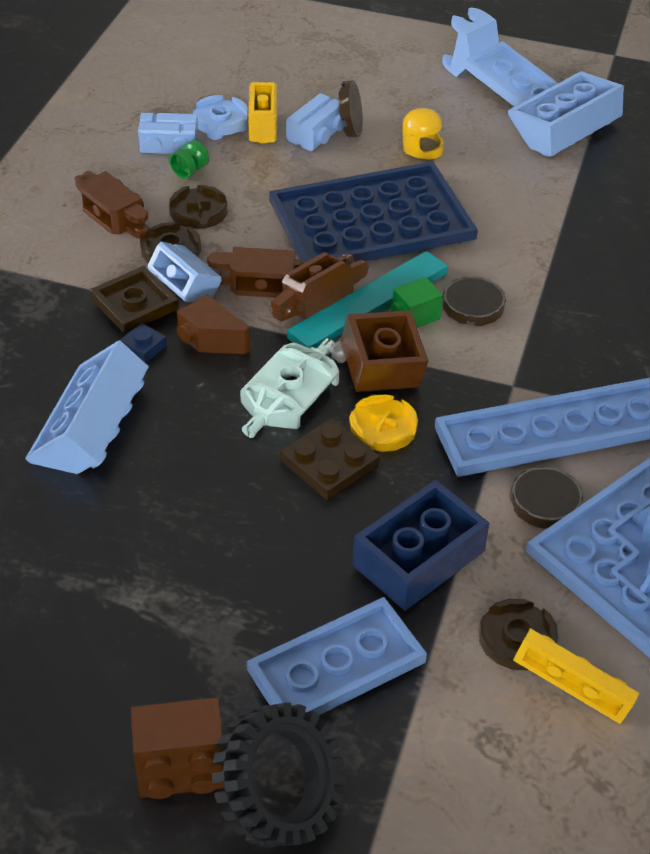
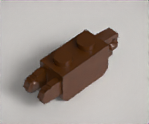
(112, 204)
(254, 270)
(317, 285)

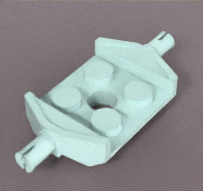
(282, 401)

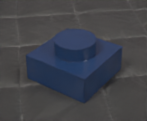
(144, 342)

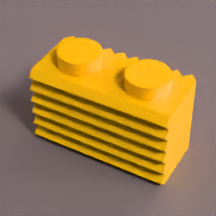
(262, 112)

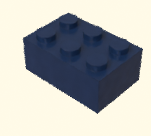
(420, 544)

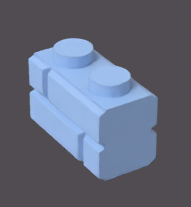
(314, 122)
(166, 132)
(183, 272)

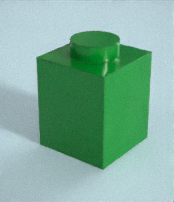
(420, 298)

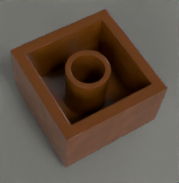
(383, 351)
(176, 747)

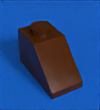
(212, 328)

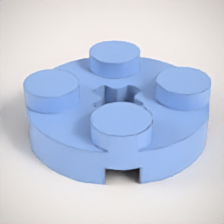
(221, 116)

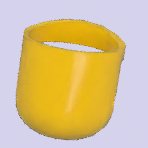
(422, 124)

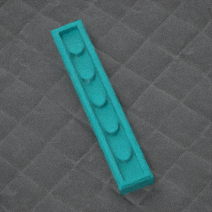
(369, 299)

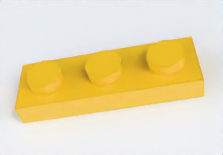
(576, 676)

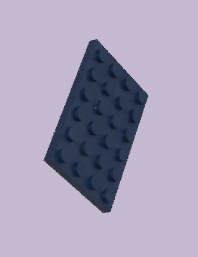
(373, 214)

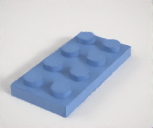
(338, 659)

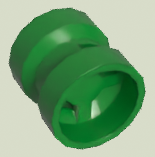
(189, 159)

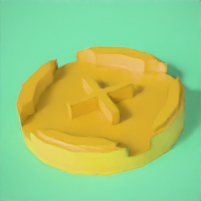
(383, 423)

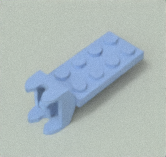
(493, 62)

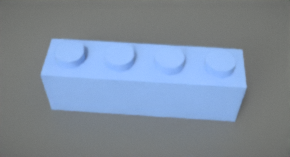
(567, 112)
(89, 411)

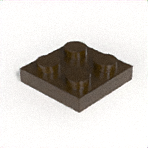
(134, 299)
(329, 458)

